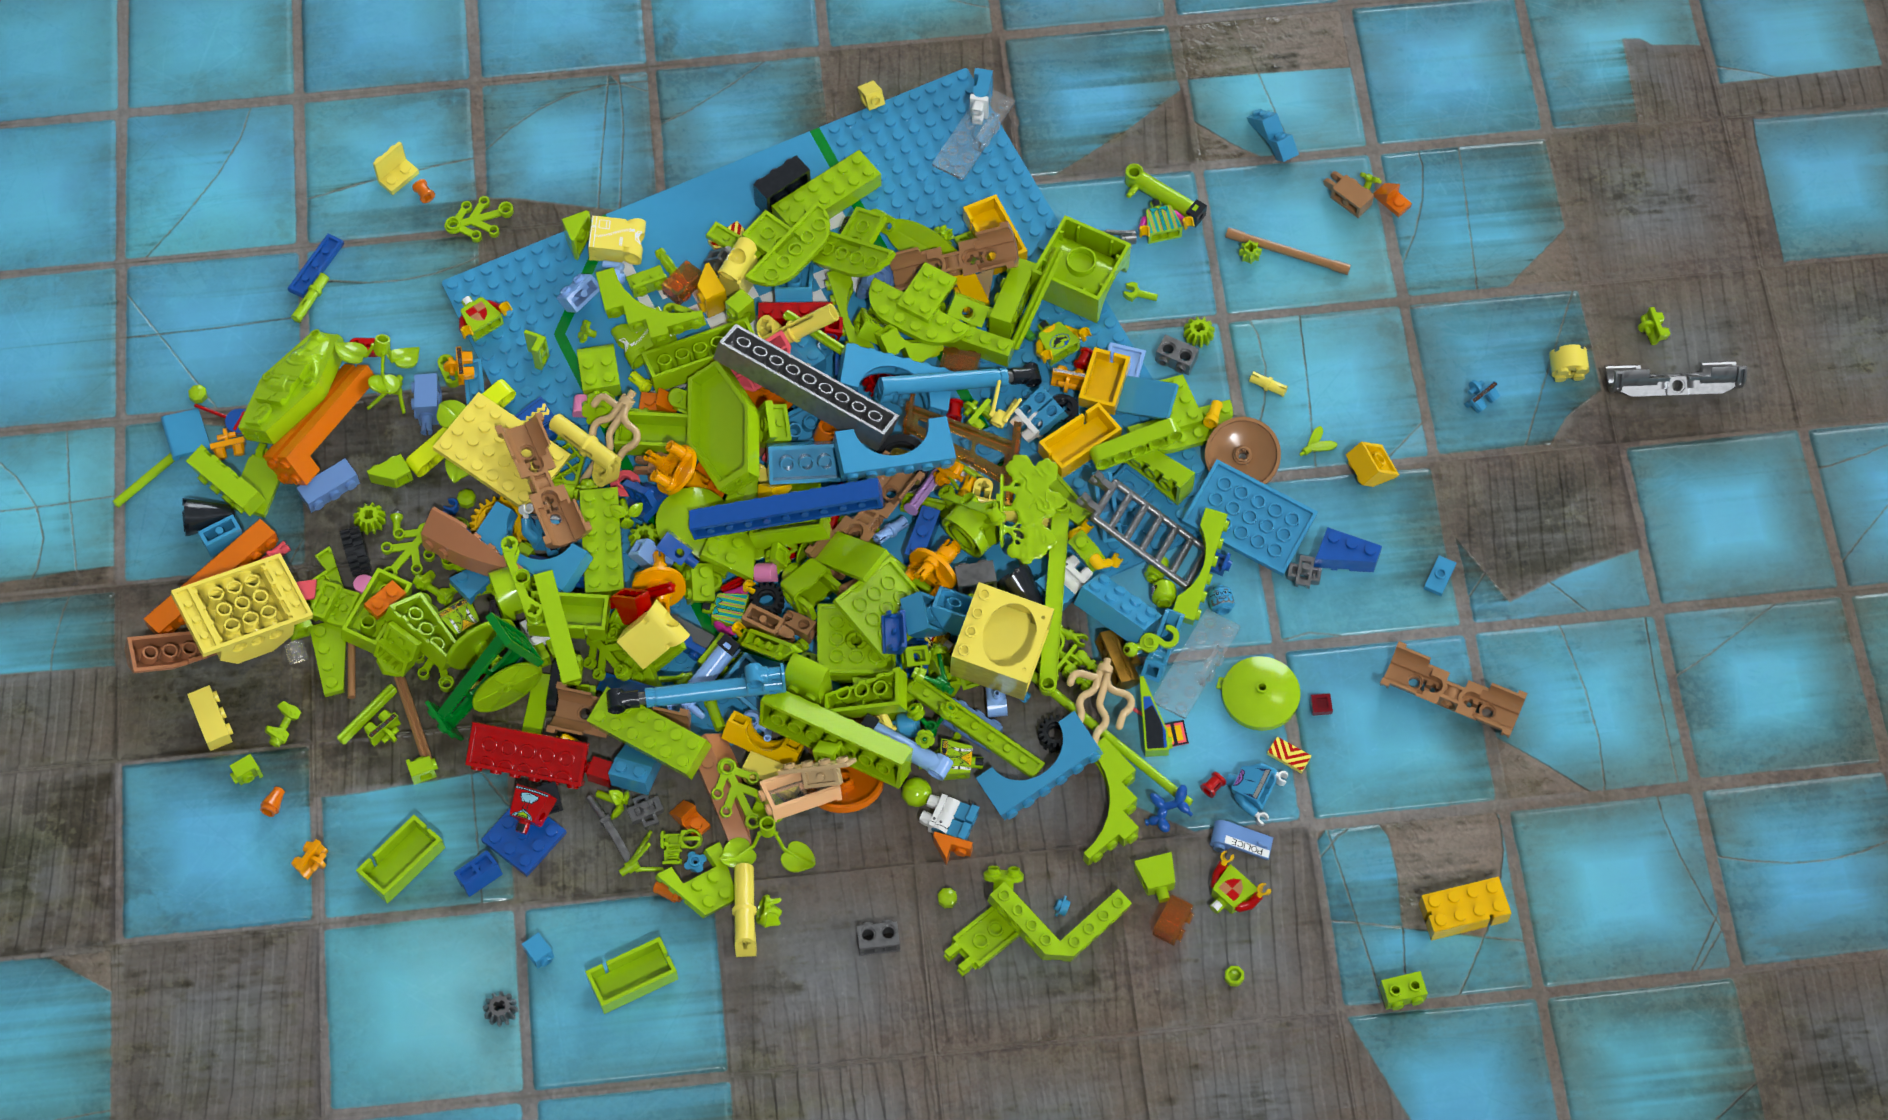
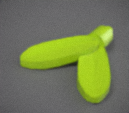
(1316, 446)

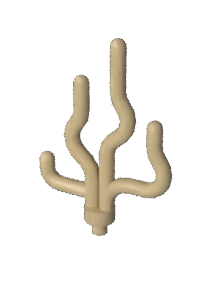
(617, 415)
(1101, 682)

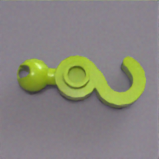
(1149, 642)

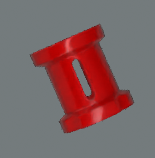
(1083, 359)
(954, 410)
(1213, 784)

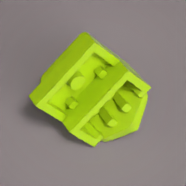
(397, 651)

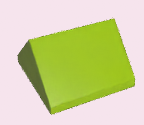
(577, 232)

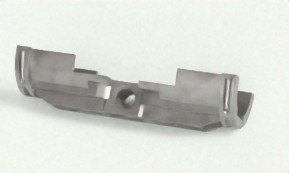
(1714, 379)

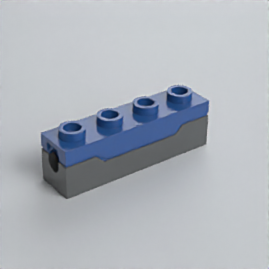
(697, 641)

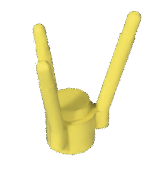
(1001, 417)

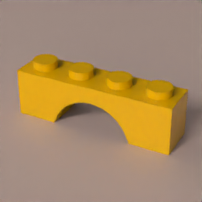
(741, 732)

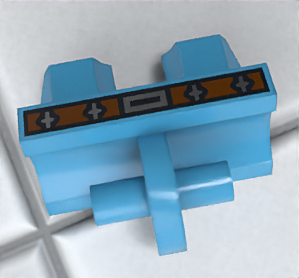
(1489, 392)

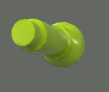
(396, 517)

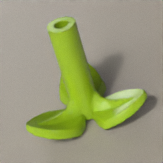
(623, 510)
(615, 797)

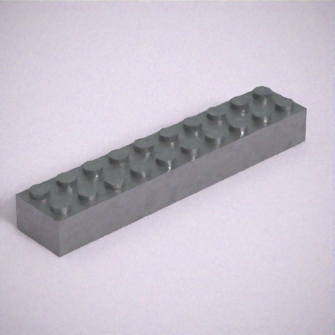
(805, 386)

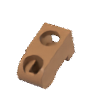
(801, 625)

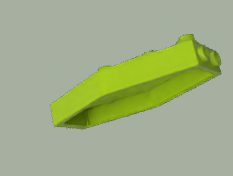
(291, 388)
(723, 428)

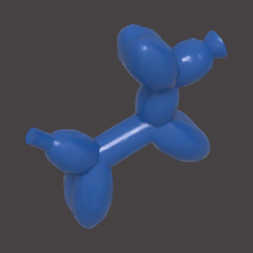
(1163, 806)

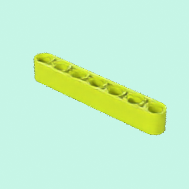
(425, 458)

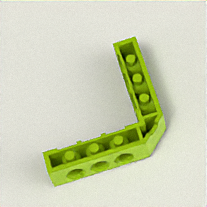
(1041, 939)

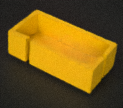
(987, 215)
(1072, 442)
(1464, 908)

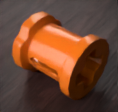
(423, 191)

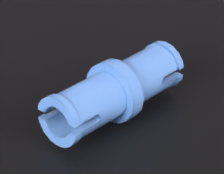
(890, 530)

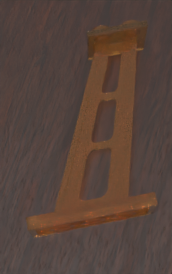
(977, 436)

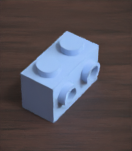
(578, 293)

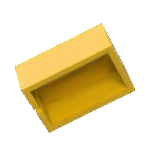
(1104, 380)

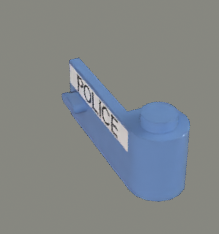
(1230, 835)

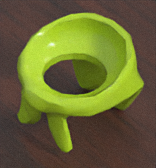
(767, 912)

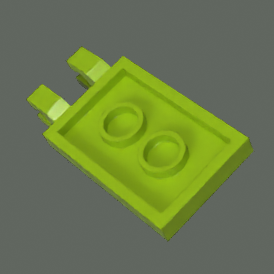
(261, 478)
(981, 941)

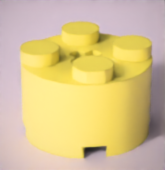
(1569, 363)

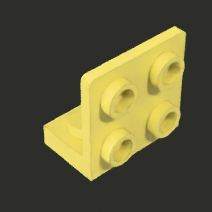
(393, 169)

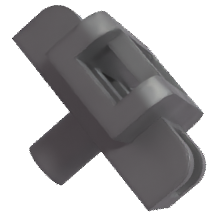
(717, 257)
(1307, 570)
(645, 810)

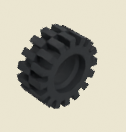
(770, 590)
(1043, 736)

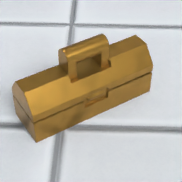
(1124, 671)

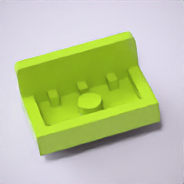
(699, 583)

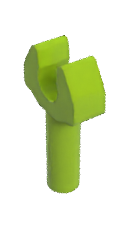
(1130, 296)

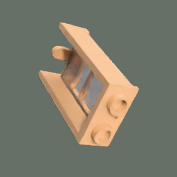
(786, 795)

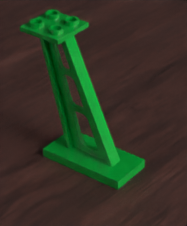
(506, 636)

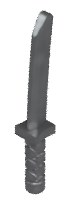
(605, 820)

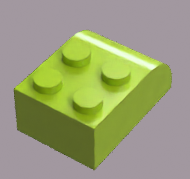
(599, 369)
(808, 679)

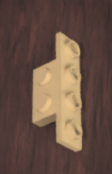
(819, 773)

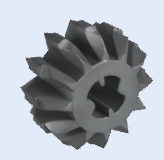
(500, 1015)

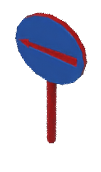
(232, 420)

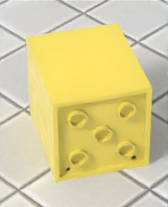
(1001, 641)

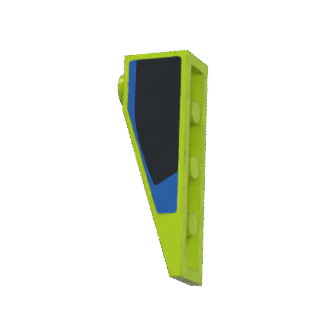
(1154, 730)

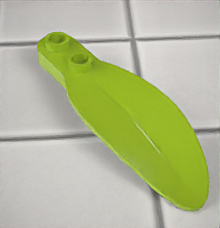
(910, 234)

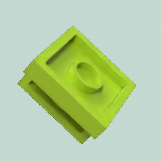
(773, 423)

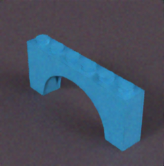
(861, 362)
(859, 462)
(566, 567)
(1076, 752)

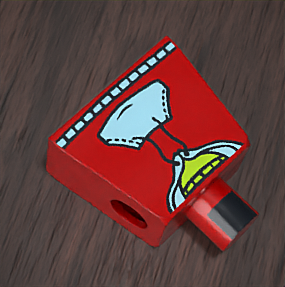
(530, 807)

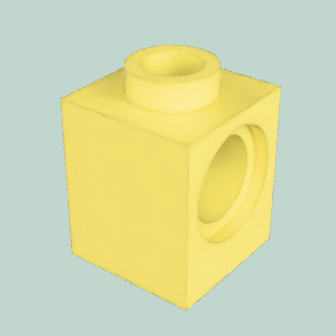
(871, 95)

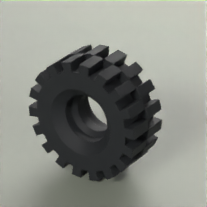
(355, 551)

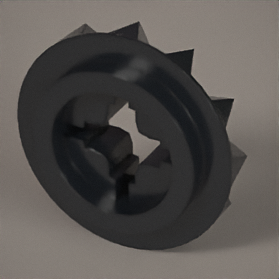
(1072, 405)

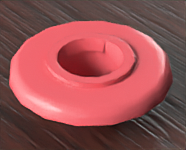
(624, 475)

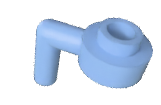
(618, 267)
(767, 733)

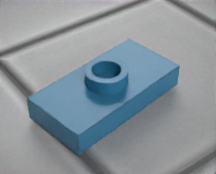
(1440, 575)

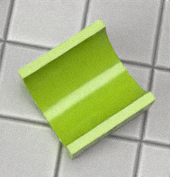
(1085, 270)

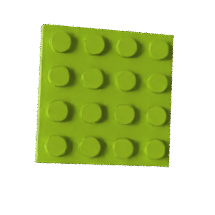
(868, 601)

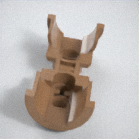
(996, 240)
(534, 438)
(868, 521)
(1413, 665)
(573, 701)

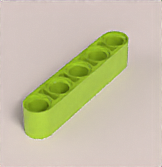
(1135, 444)

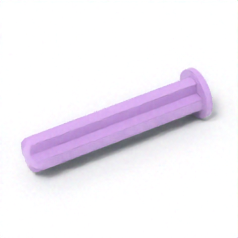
(917, 500)

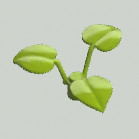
(403, 357)
(446, 414)
(795, 858)

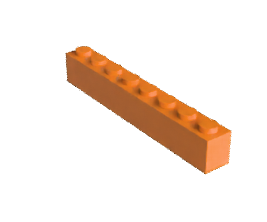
(244, 550)

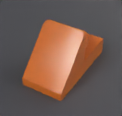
(1390, 197)
(656, 401)
(688, 817)
(946, 844)

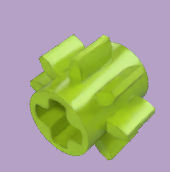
(945, 232)
(1250, 252)

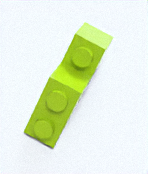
(892, 342)

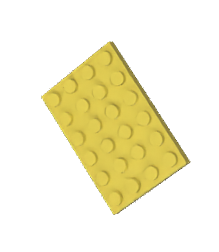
(478, 450)

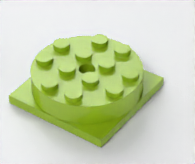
(837, 650)

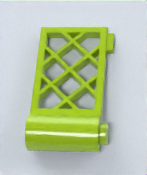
(570, 486)

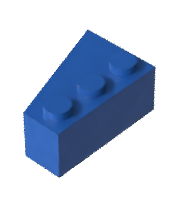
(1347, 552)

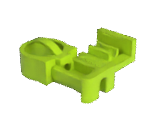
(674, 842)

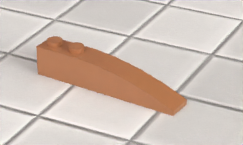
(453, 542)
(161, 652)
(733, 825)

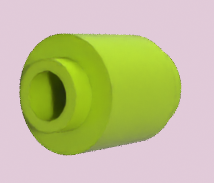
(1152, 574)

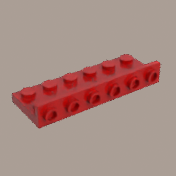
(527, 755)

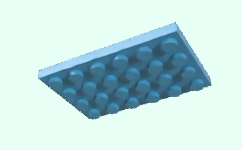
(1262, 520)

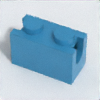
(220, 535)

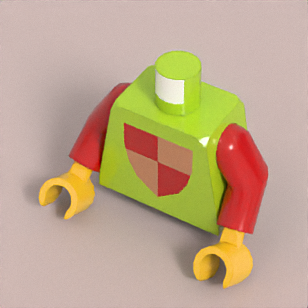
(481, 317)
(1233, 889)

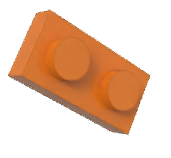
(381, 600)

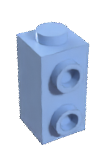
(643, 552)

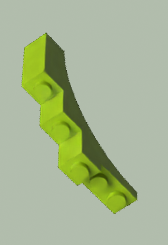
(639, 317)
(1118, 825)

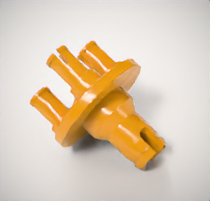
(675, 469)
(934, 566)
(660, 574)

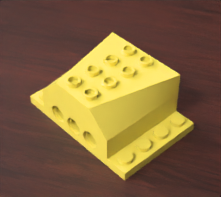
(243, 610)

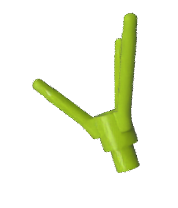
(399, 393)
(679, 679)
(633, 865)

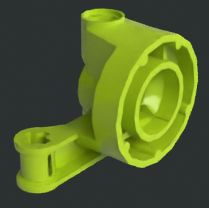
(971, 522)
(510, 590)

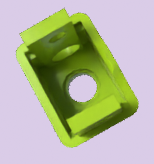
(807, 586)

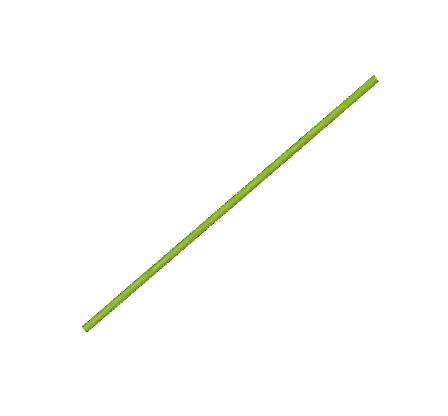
(1070, 706)

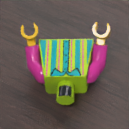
(1163, 223)
(729, 609)

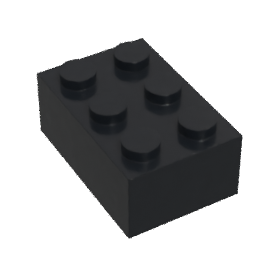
(780, 183)

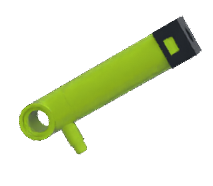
(1137, 180)

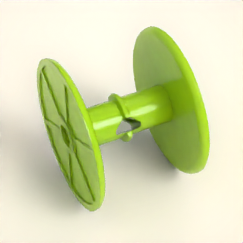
(502, 687)

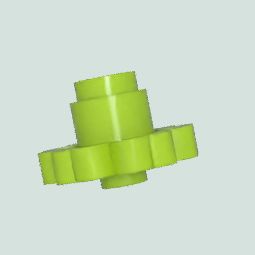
(601, 410)

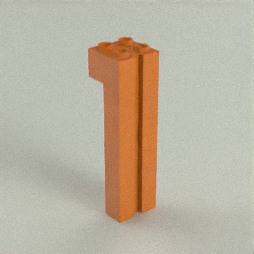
(292, 453)

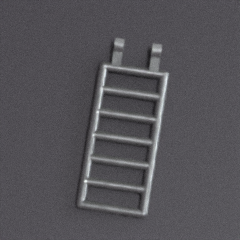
(1096, 509)

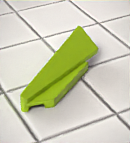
(766, 644)

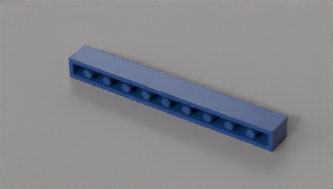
(786, 508)

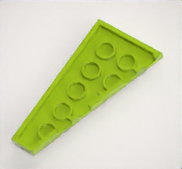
(735, 550)

